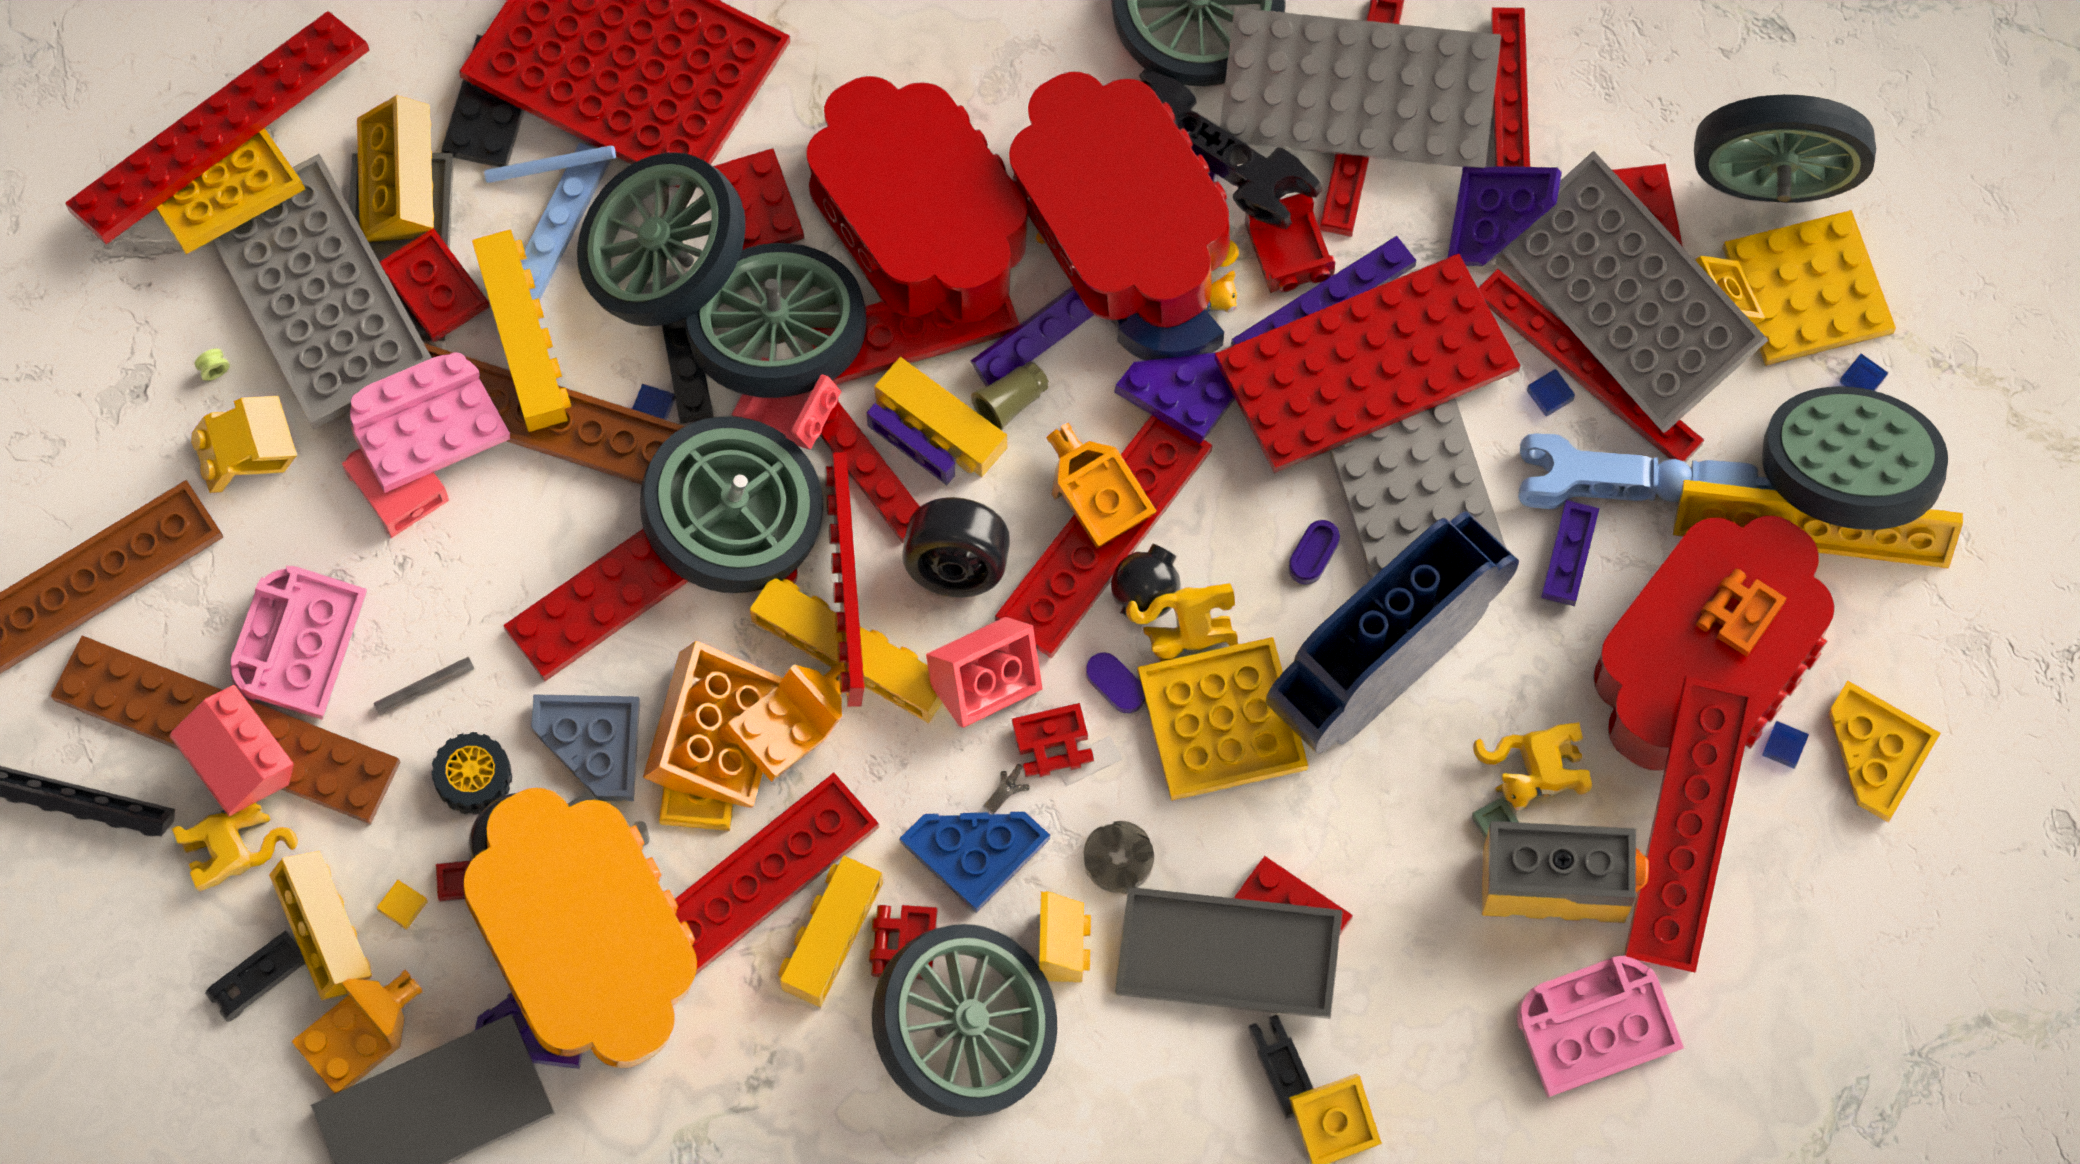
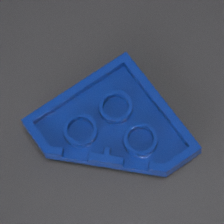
(975, 850)

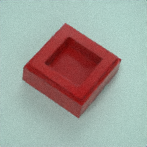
(451, 880)

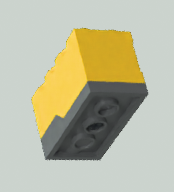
(1561, 871)

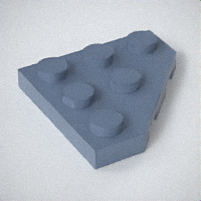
(592, 739)

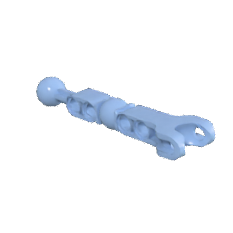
(1617, 475)

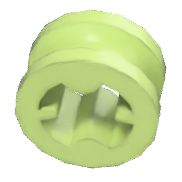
(211, 364)

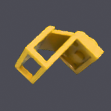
(243, 441)

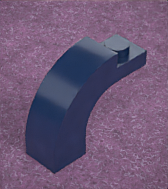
(1151, 342)

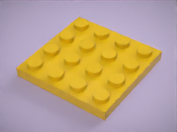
(230, 193)
(1812, 286)
(1216, 721)

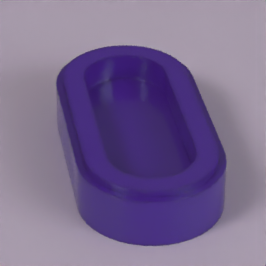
(1314, 552)
(1115, 682)

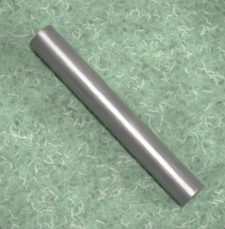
(423, 685)

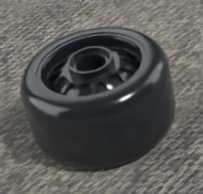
(956, 547)

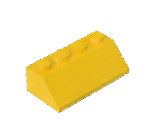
(395, 170)

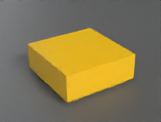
(402, 904)

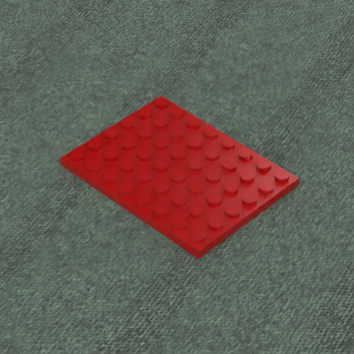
(629, 70)

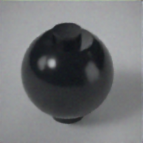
(1144, 577)

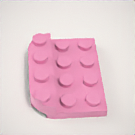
(424, 420)
(295, 639)
(1596, 1023)

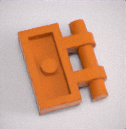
(1750, 618)

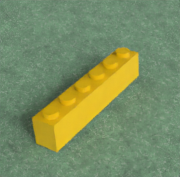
(520, 330)
(811, 628)

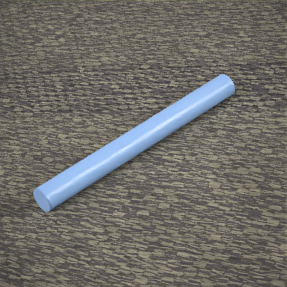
(550, 164)

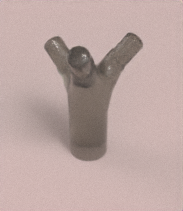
(1005, 789)

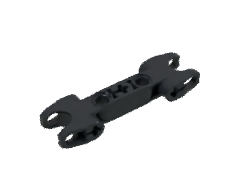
(1259, 179)

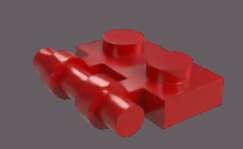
(1050, 730)
(913, 922)

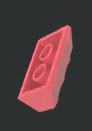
(986, 670)
(232, 751)

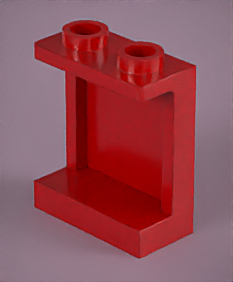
(1294, 253)

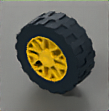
(471, 772)

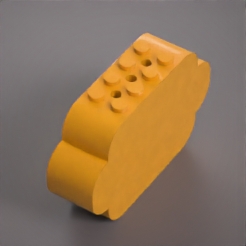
(580, 927)

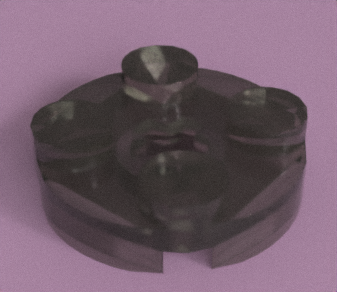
(1109, 839)

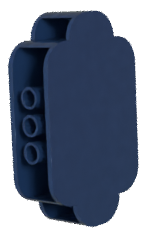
(1391, 631)

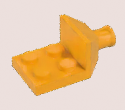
(1097, 487)
(789, 719)
(357, 1030)

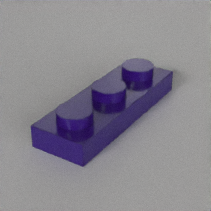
(911, 443)
(1570, 553)

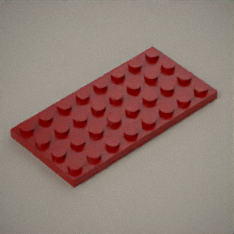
(1366, 362)

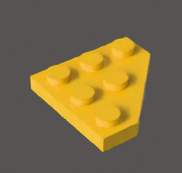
(1879, 748)

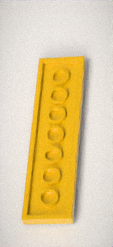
(1921, 542)

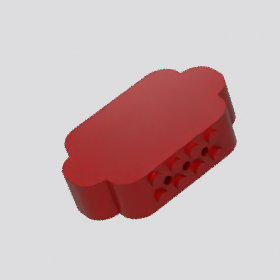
(917, 198)
(1121, 198)
(1660, 642)

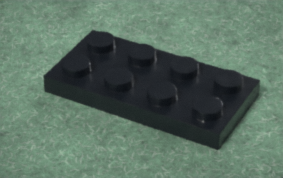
(482, 126)

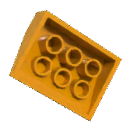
(691, 743)

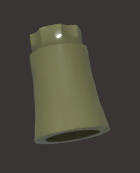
(1010, 394)

